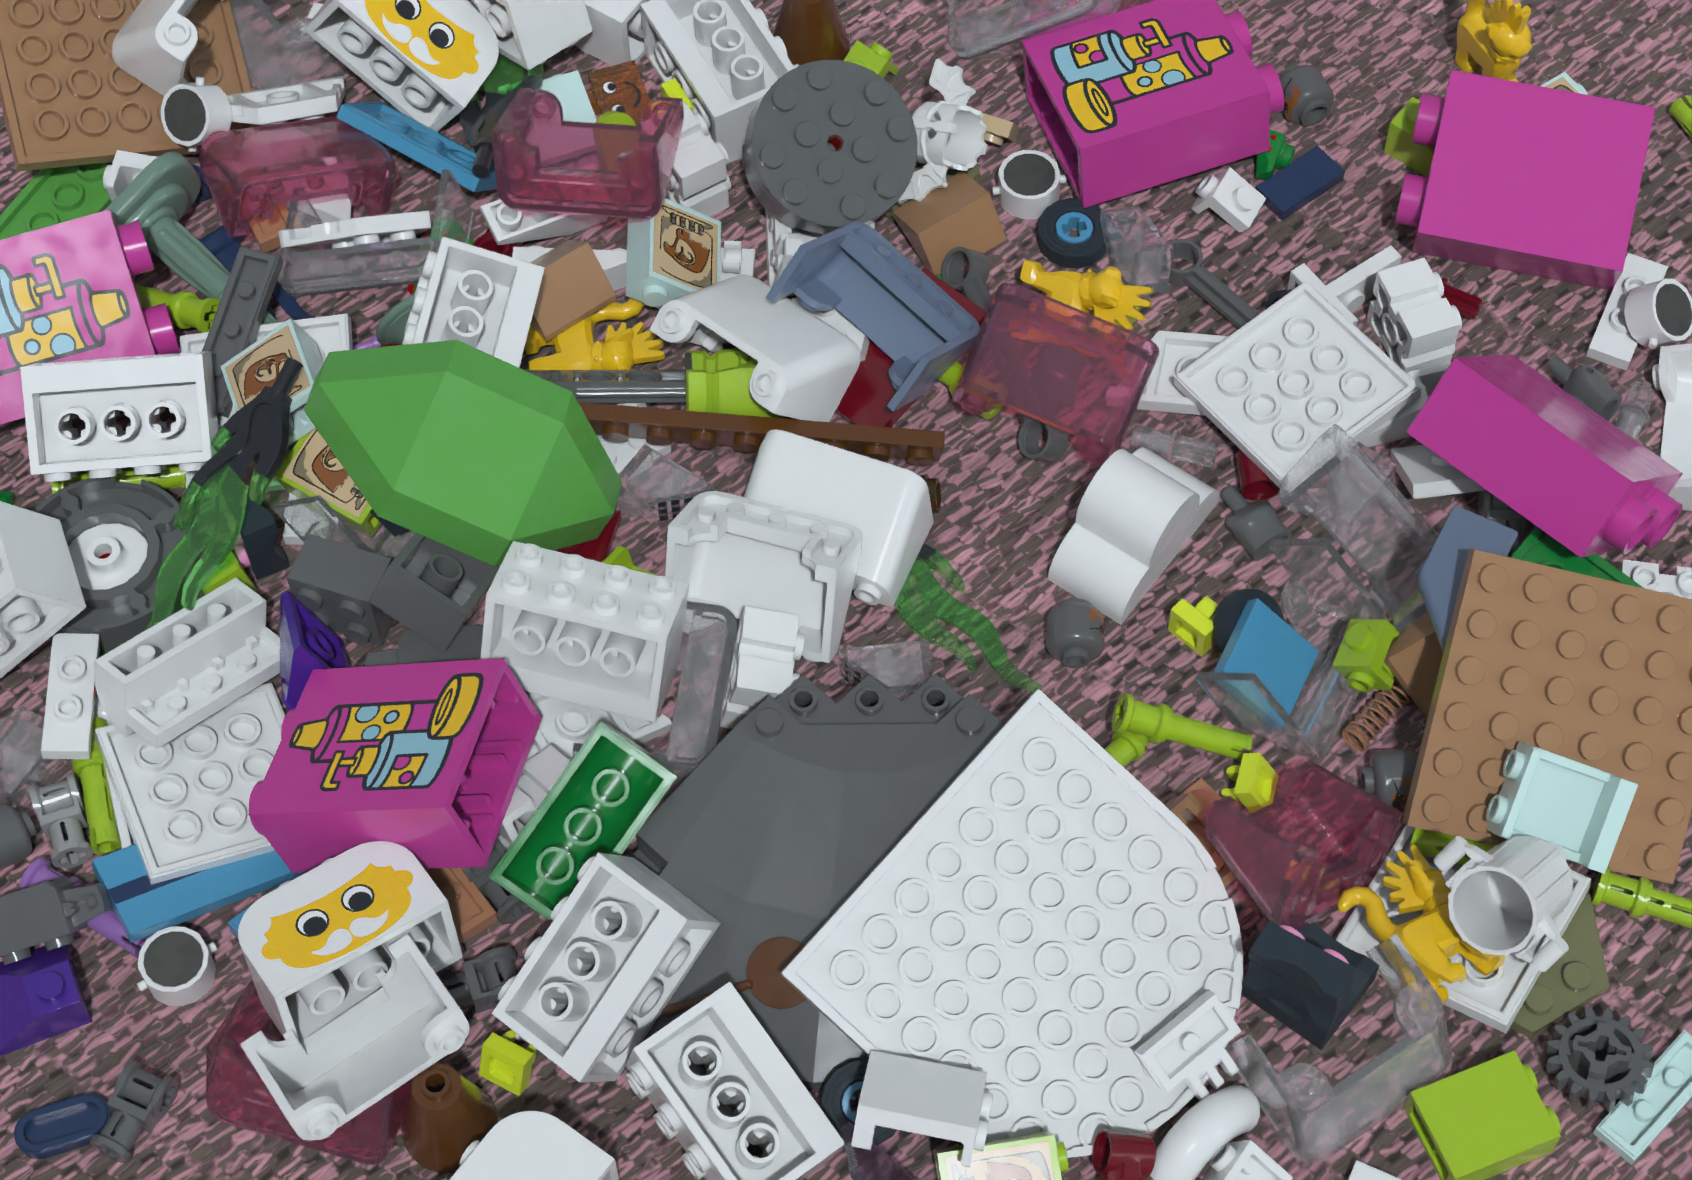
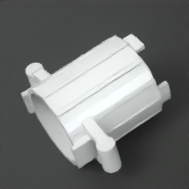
(1509, 896)

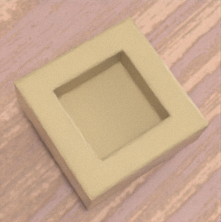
(999, 129)

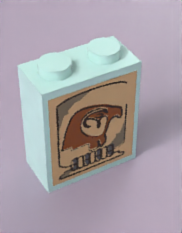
(671, 254)
(260, 365)

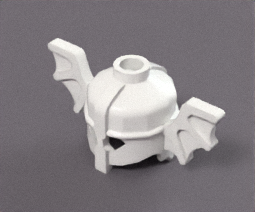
(946, 133)

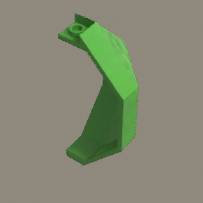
(464, 447)

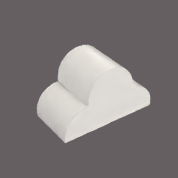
(1129, 530)

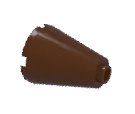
(812, 31)
(444, 1118)

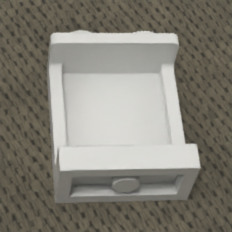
(923, 1100)

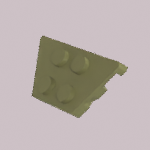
(1570, 981)

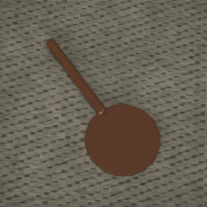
(762, 977)

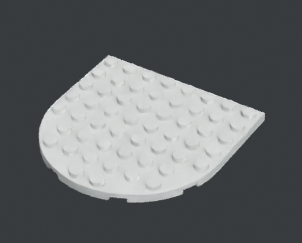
(1034, 936)

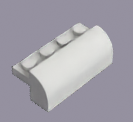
(188, 665)

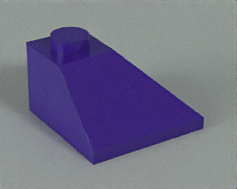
(304, 646)
(40, 998)

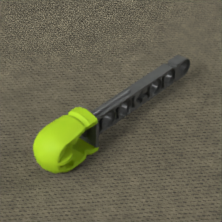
(705, 385)

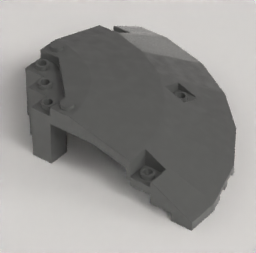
(795, 821)

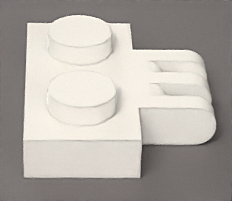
(1192, 1047)

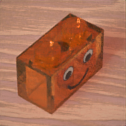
(618, 90)

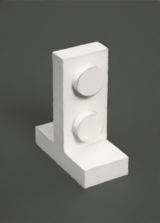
(1352, 288)

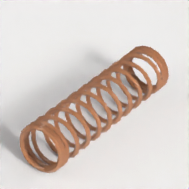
(1358, 732)

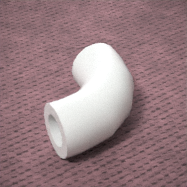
(1204, 1132)

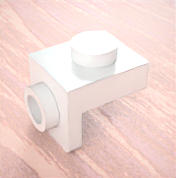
(1230, 198)

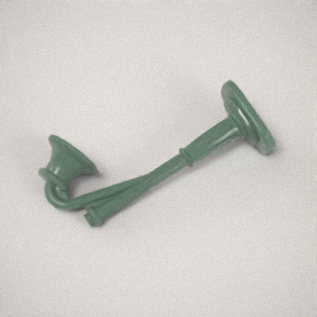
(160, 200)

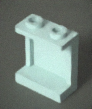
(1562, 804)

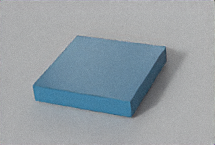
(1271, 650)

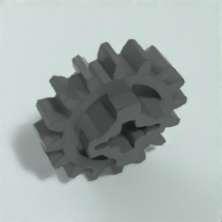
(1574, 1061)

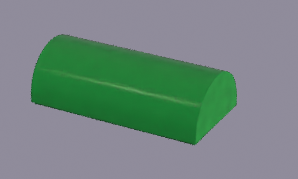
(588, 811)

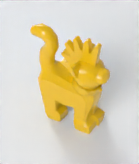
(1493, 38)
(1089, 290)
(579, 351)
(1429, 937)

